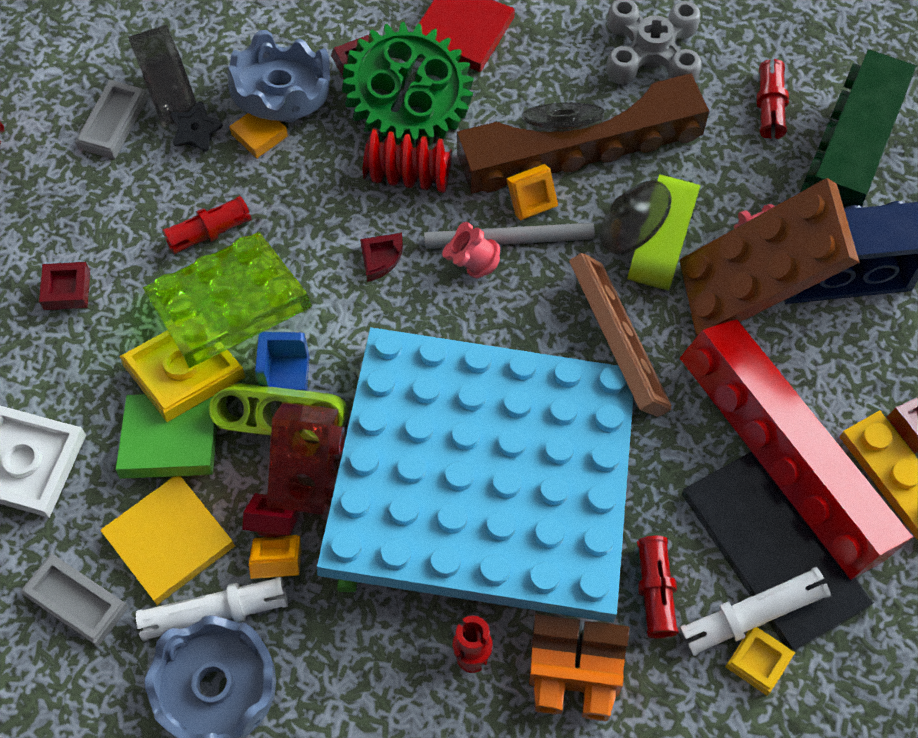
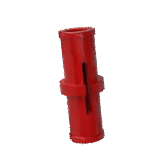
(772, 99)
(206, 225)
(657, 587)
(468, 640)

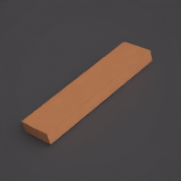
(620, 335)

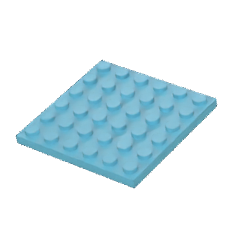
(483, 476)

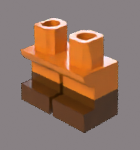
(598, 669)

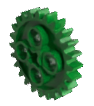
(373, 69)

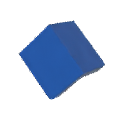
(282, 360)

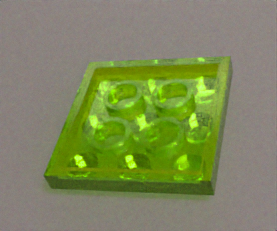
(226, 298)

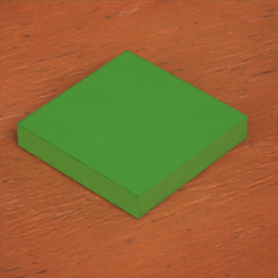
(165, 448)

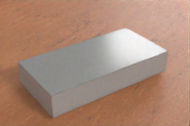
(112, 119)
(74, 599)

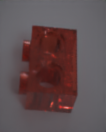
(295, 456)

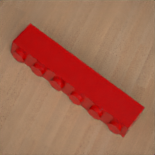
(795, 448)

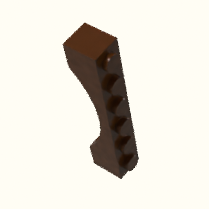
(663, 115)

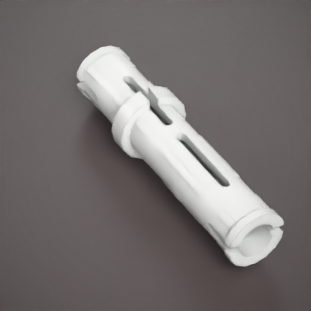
(229, 604)
(755, 611)

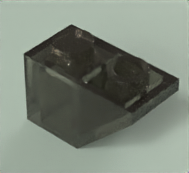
(162, 72)

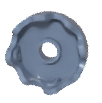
(264, 65)
(188, 656)

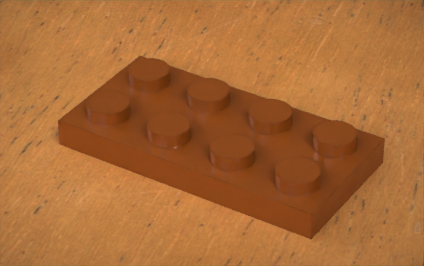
(769, 258)

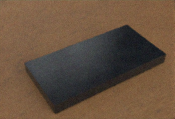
(772, 544)

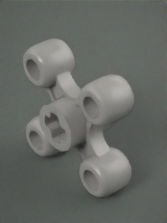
(652, 41)

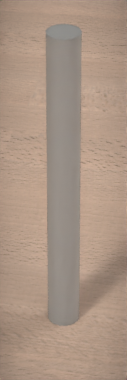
(520, 235)

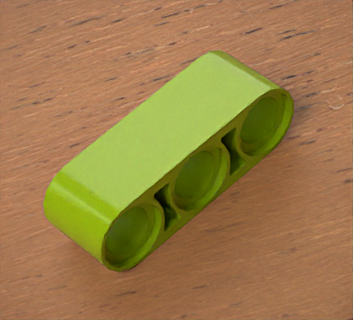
(658, 258)
(257, 404)

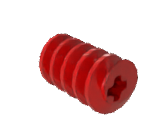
(407, 162)

